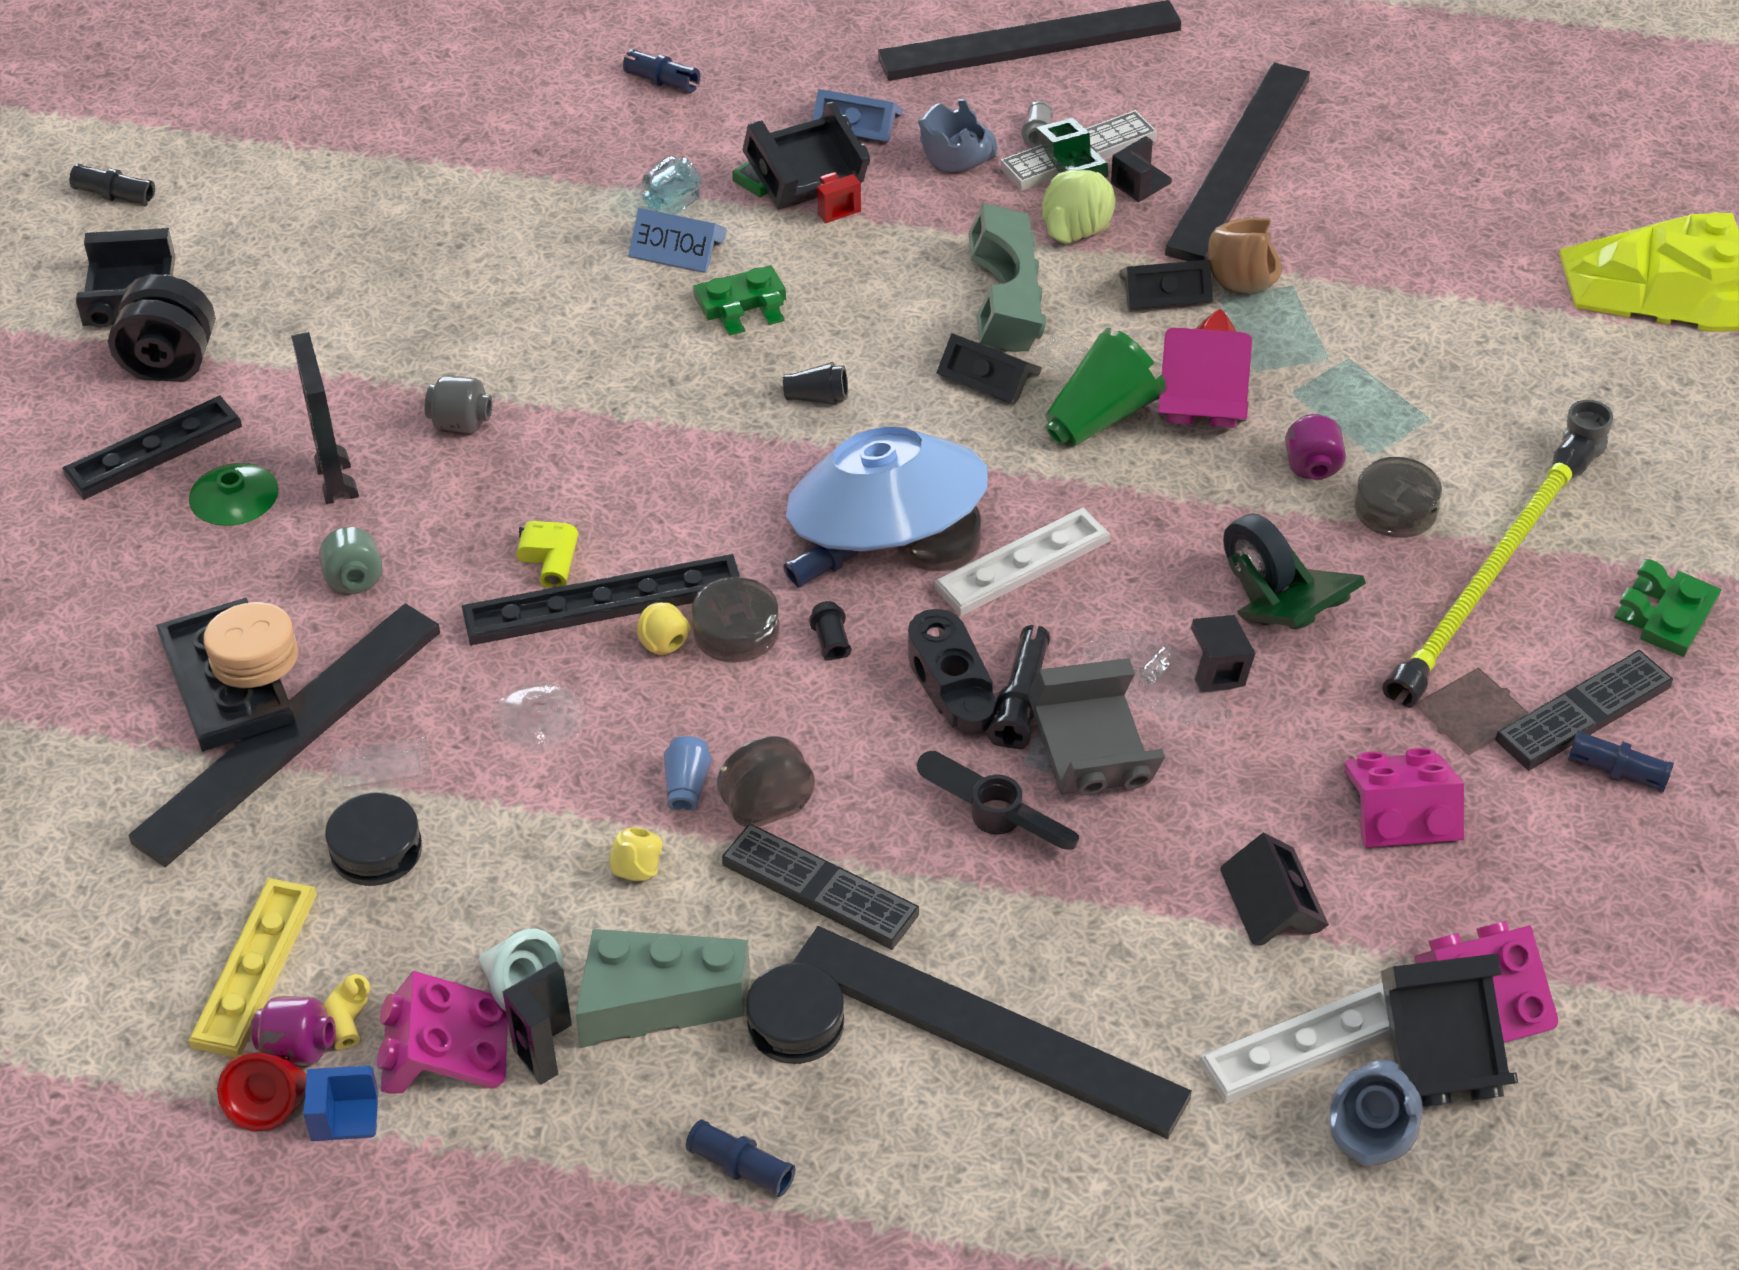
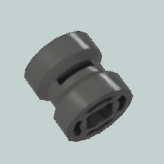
(1592, 421)

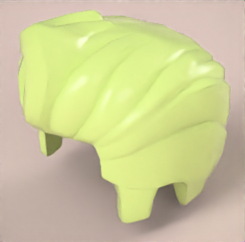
(1077, 205)

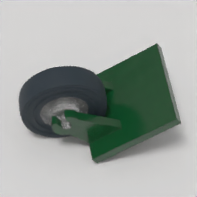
(1277, 580)

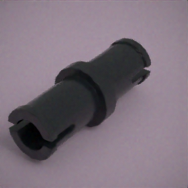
(111, 184)

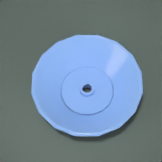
(886, 490)

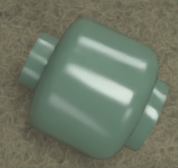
(350, 556)

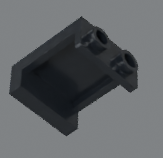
(796, 156)
(114, 263)
(1448, 1027)

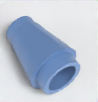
(686, 771)

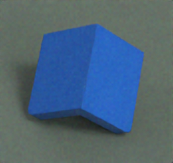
(341, 1103)

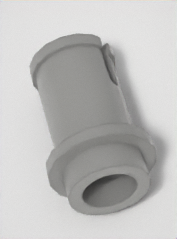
(1038, 115)

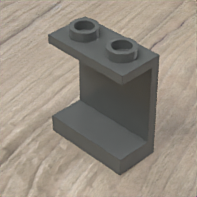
(1091, 727)

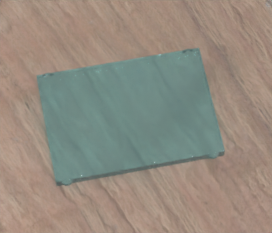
(1278, 328)
(1361, 406)

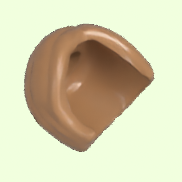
(1244, 256)

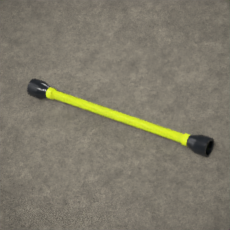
(1568, 462)

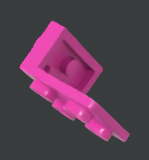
(1205, 376)
(1407, 798)
(1521, 990)
(442, 1031)

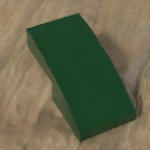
(1069, 147)

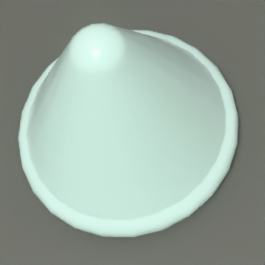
(517, 958)

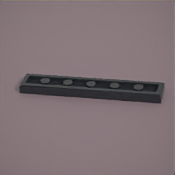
(592, 600)

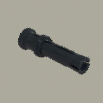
(1014, 709)

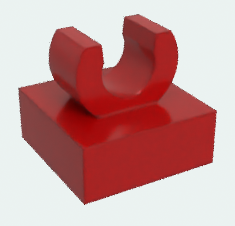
(838, 197)

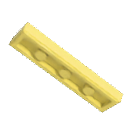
(253, 967)

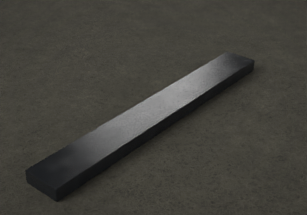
(1029, 40)
(1238, 162)
(261, 756)
(998, 1033)

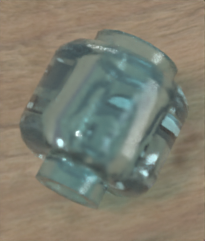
(671, 185)

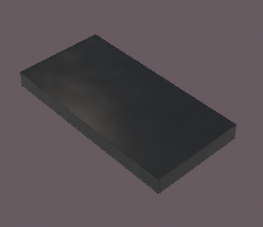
(217, 710)

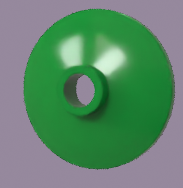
(233, 494)

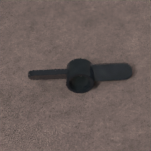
(979, 790)

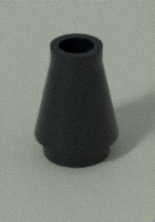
(818, 384)

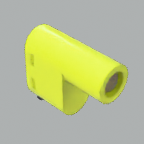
(548, 544)

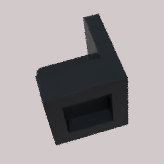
(1135, 173)
(1225, 653)

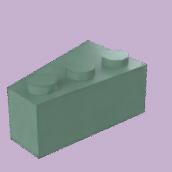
(658, 983)

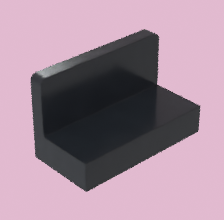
(1168, 284)
(985, 368)
(1271, 890)
(535, 1013)

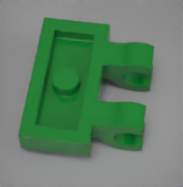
(733, 294)
(1679, 614)

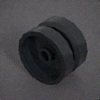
(161, 329)

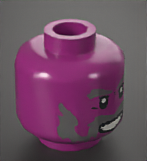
(1317, 445)
(293, 1029)

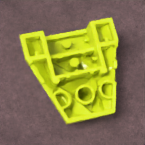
(1662, 270)

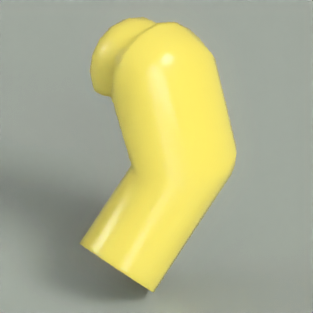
(344, 1007)

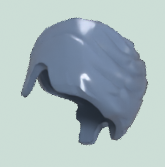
(955, 138)
(1376, 1113)

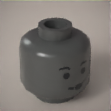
(458, 404)

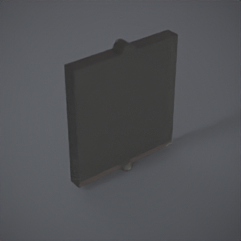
(1471, 710)

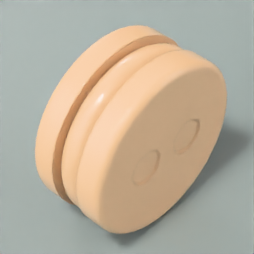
(251, 645)

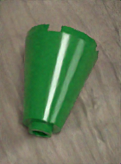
(1103, 389)

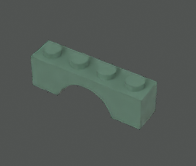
(1011, 310)

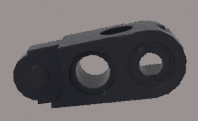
(951, 670)

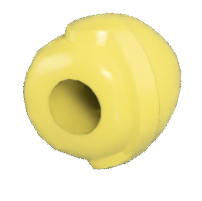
(662, 628)
(635, 854)

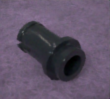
(828, 621)

